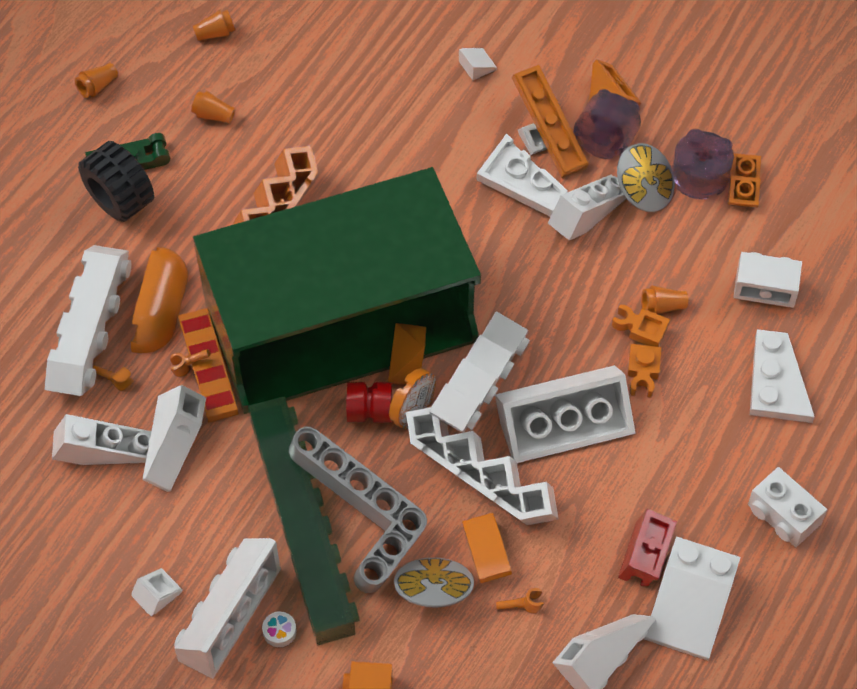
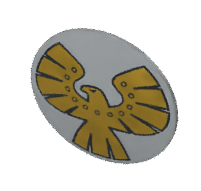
(645, 177)
(434, 582)

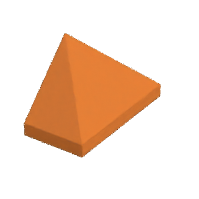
(606, 77)
(406, 352)

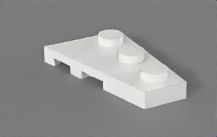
(520, 178)
(777, 381)

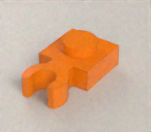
(645, 328)
(643, 366)

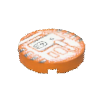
(415, 396)

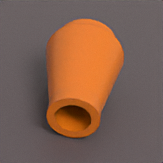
(214, 26)
(95, 80)
(210, 107)
(663, 300)

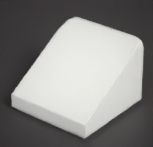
(476, 62)
(531, 139)
(155, 591)

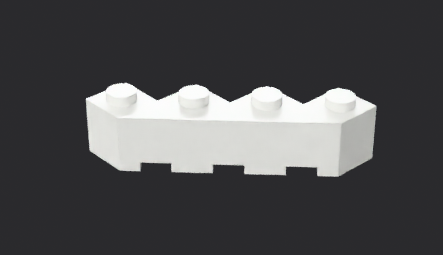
(83, 328)
(479, 372)
(494, 478)

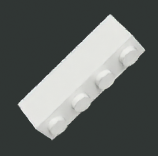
(565, 413)
(228, 606)

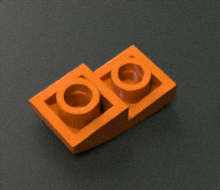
(745, 180)
(487, 548)

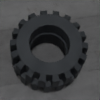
(116, 181)

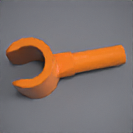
(184, 362)
(120, 379)
(524, 602)

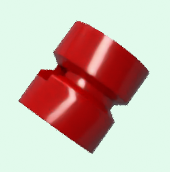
(368, 402)

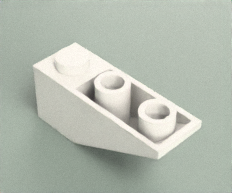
(586, 206)
(172, 435)
(98, 442)
(596, 654)

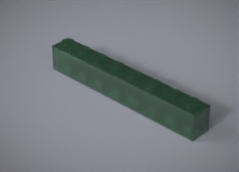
(303, 524)

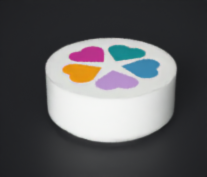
(279, 629)

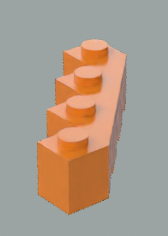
(295, 173)

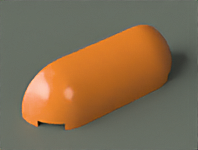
(159, 300)

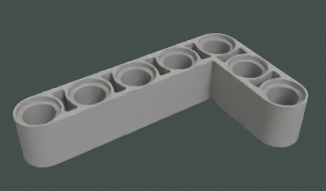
(363, 501)

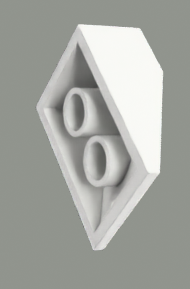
(692, 598)

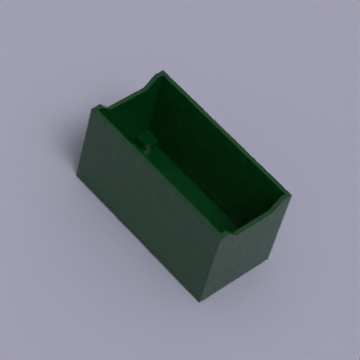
(320, 285)

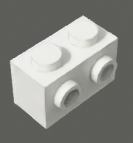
(767, 279)
(786, 507)

